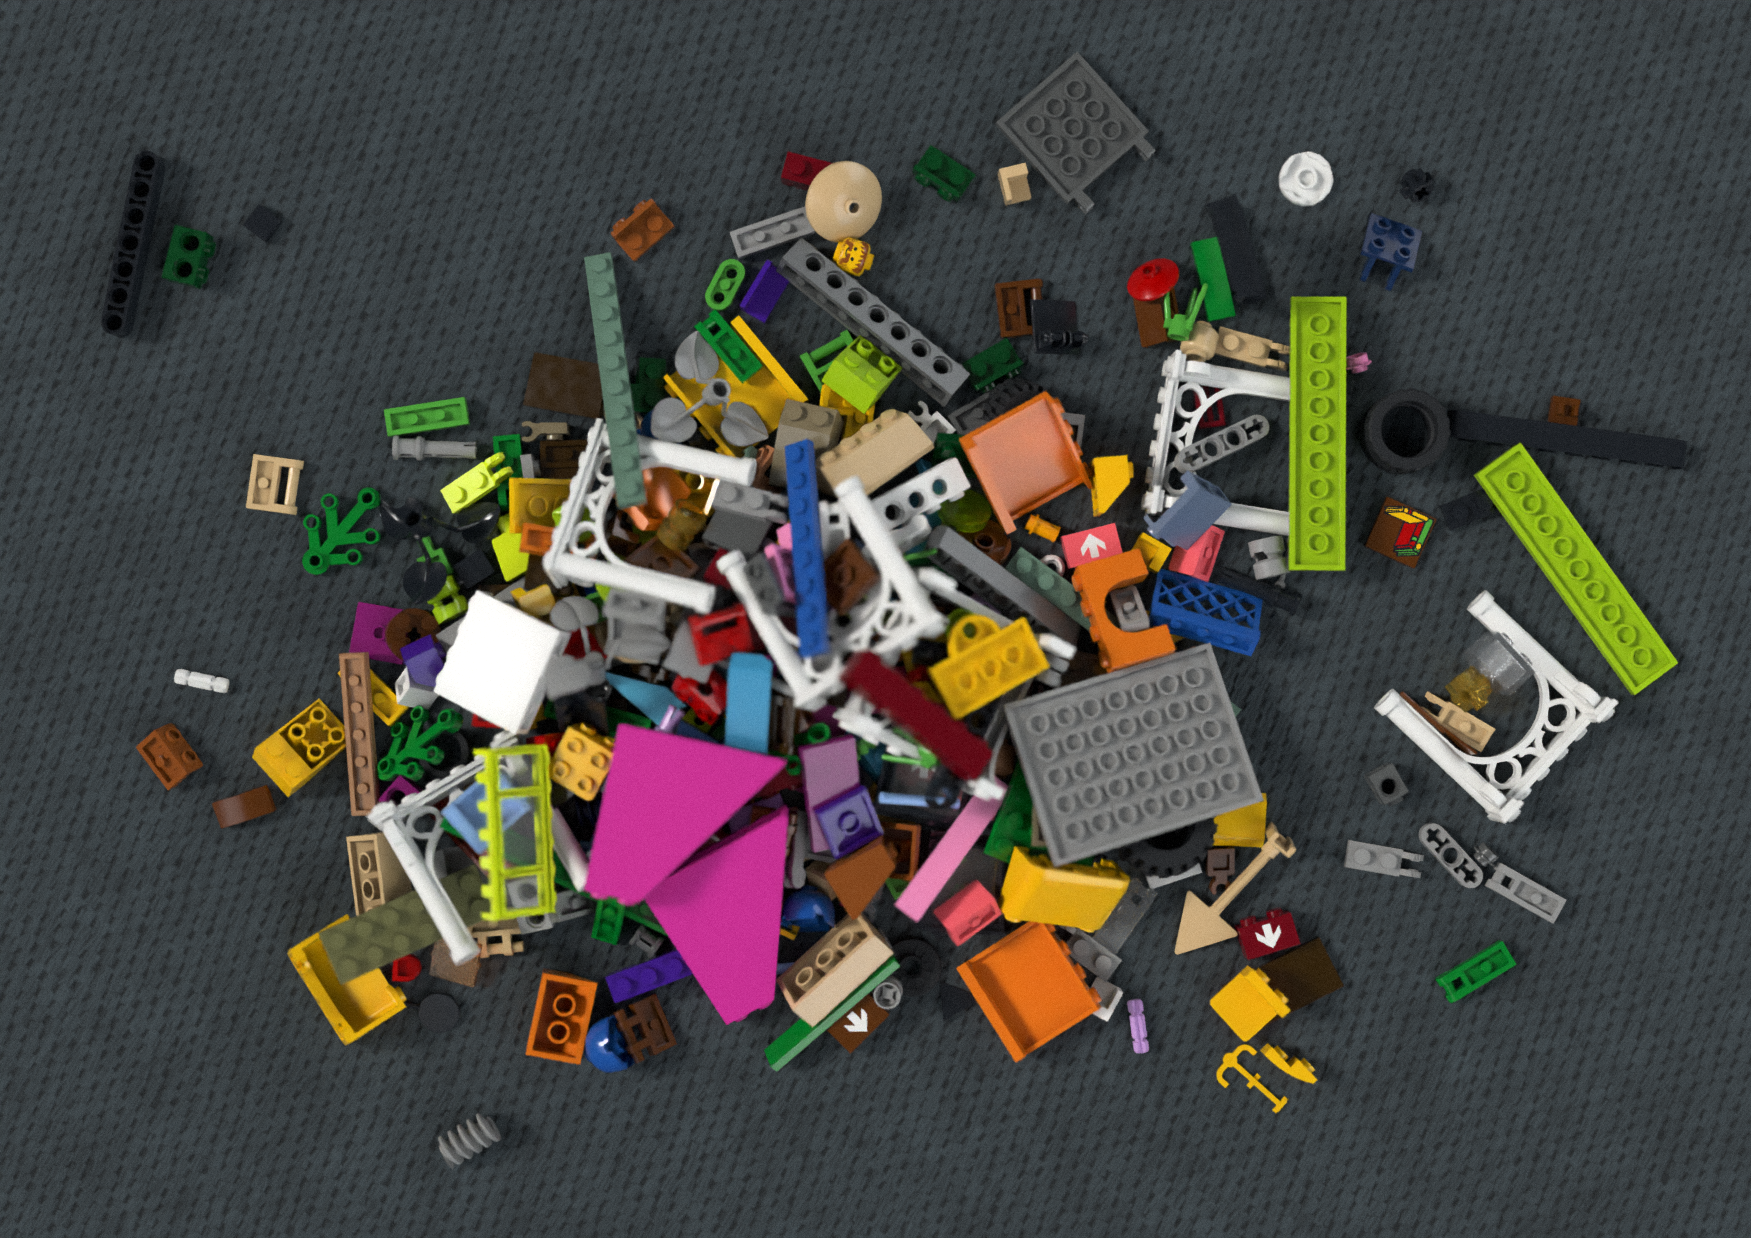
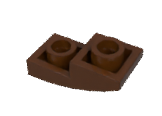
(244, 806)

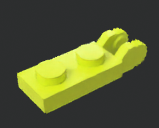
(475, 483)

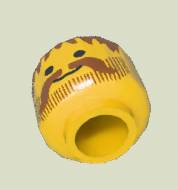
(853, 256)

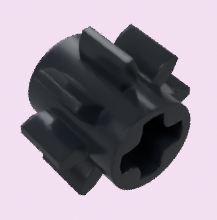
(1416, 185)

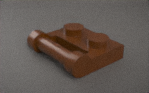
(1012, 306)

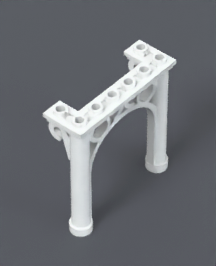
(1233, 382)
(893, 569)
(582, 570)
(1506, 805)
(422, 871)

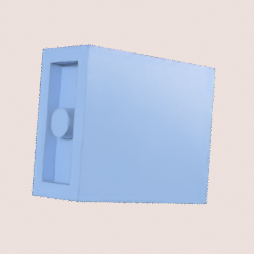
(466, 817)

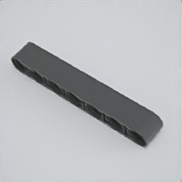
(999, 586)

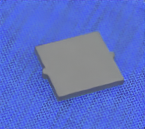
(683, 656)

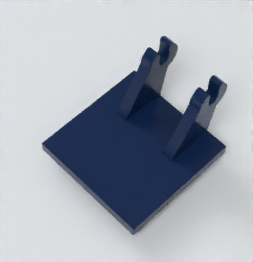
(1391, 243)

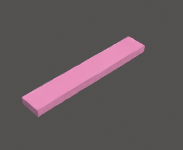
(948, 854)

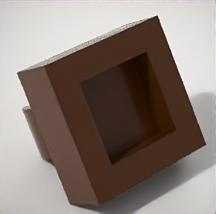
(1564, 410)

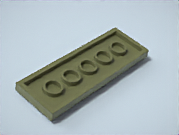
(399, 926)

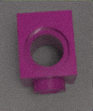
(401, 783)

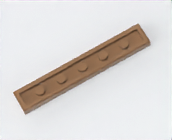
(359, 732)

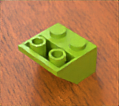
(861, 374)

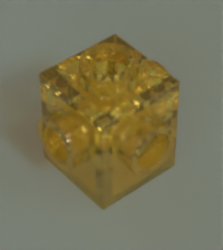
(1469, 689)

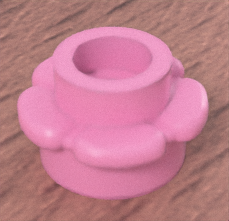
(1357, 362)

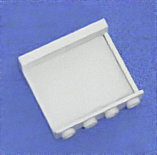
(500, 663)

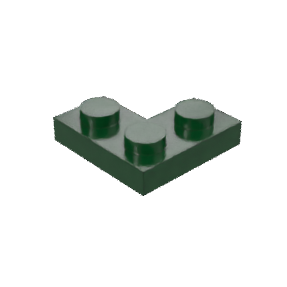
(649, 384)

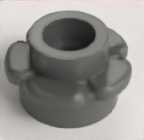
(1485, 854)

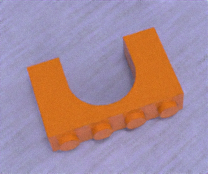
(1118, 647)

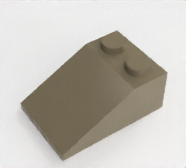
(803, 422)

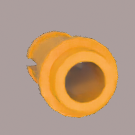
(1042, 528)

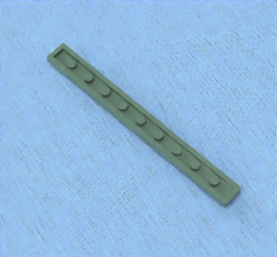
(615, 381)
(1056, 590)

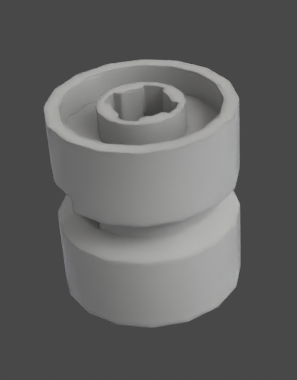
(1268, 557)

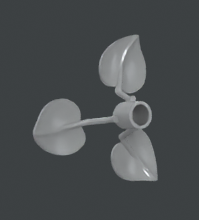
(672, 421)
(568, 675)

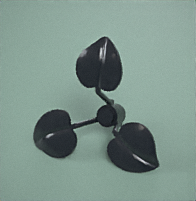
(426, 580)

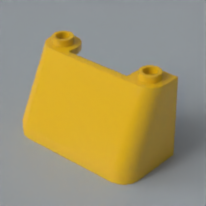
(1061, 894)
(349, 1007)

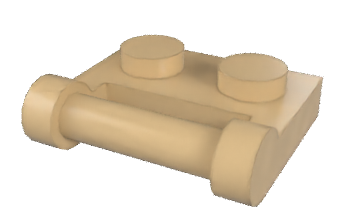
(265, 484)

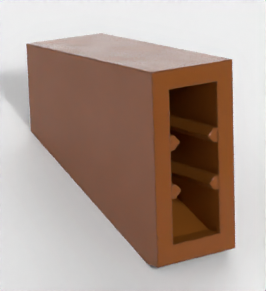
(861, 874)

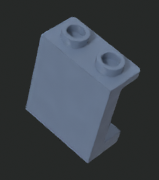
(1190, 514)

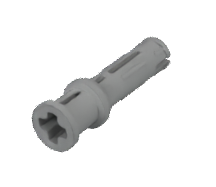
(421, 448)

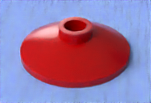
(1153, 279)

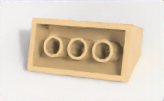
(873, 453)
(375, 871)
(833, 968)

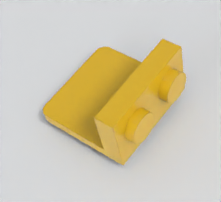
(582, 760)
(1249, 1003)

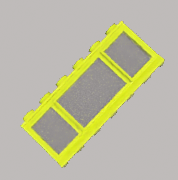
(517, 831)

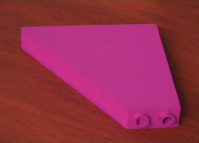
(663, 804)
(727, 914)

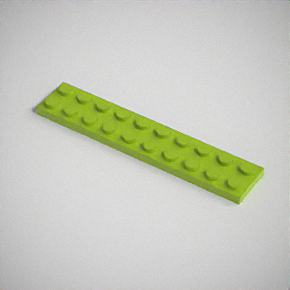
(1317, 434)
(1576, 569)

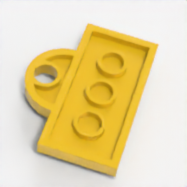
(986, 663)

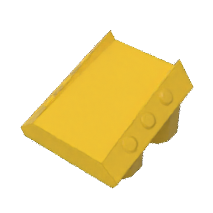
(1242, 826)

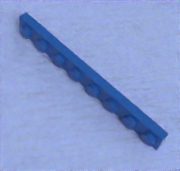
(807, 549)

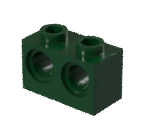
(180, 256)

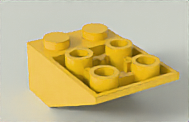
(301, 747)

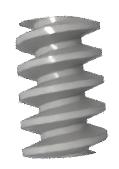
(468, 1140)

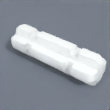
(201, 680)

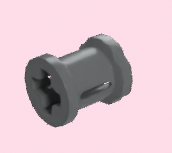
(646, 941)

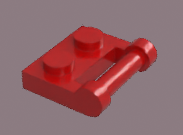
(724, 642)

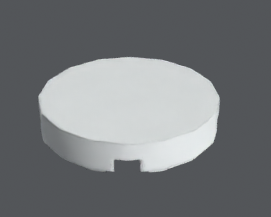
(1298, 183)

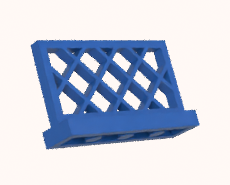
(1202, 626)

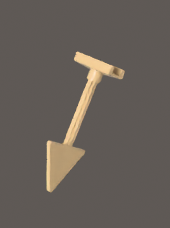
(1201, 923)

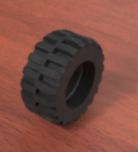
(1175, 860)

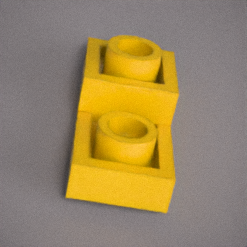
(1298, 1069)

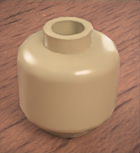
(1201, 342)

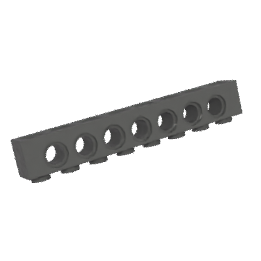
(859, 321)

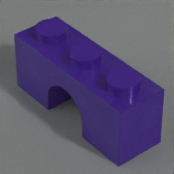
(647, 975)

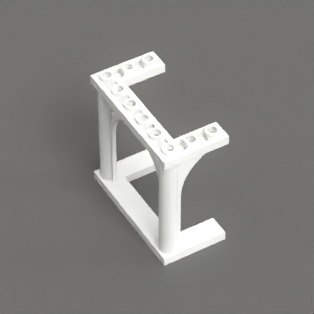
(857, 712)

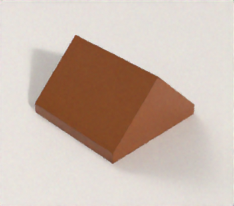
(906, 840)

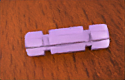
(1138, 1026)

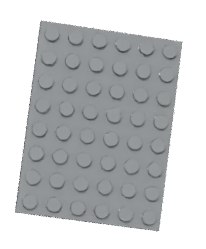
(1132, 754)

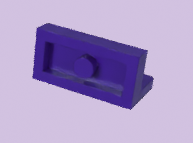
(764, 293)

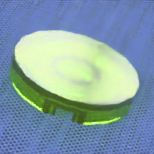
(966, 513)

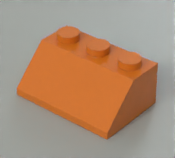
(561, 1016)

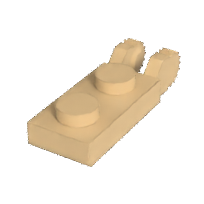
(1249, 349)
(1461, 724)

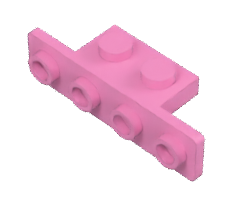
(781, 563)

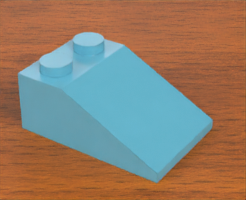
(648, 697)

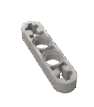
(1221, 443)

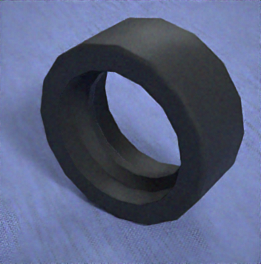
(465, 758)

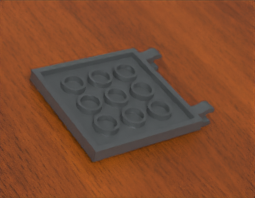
(1073, 130)

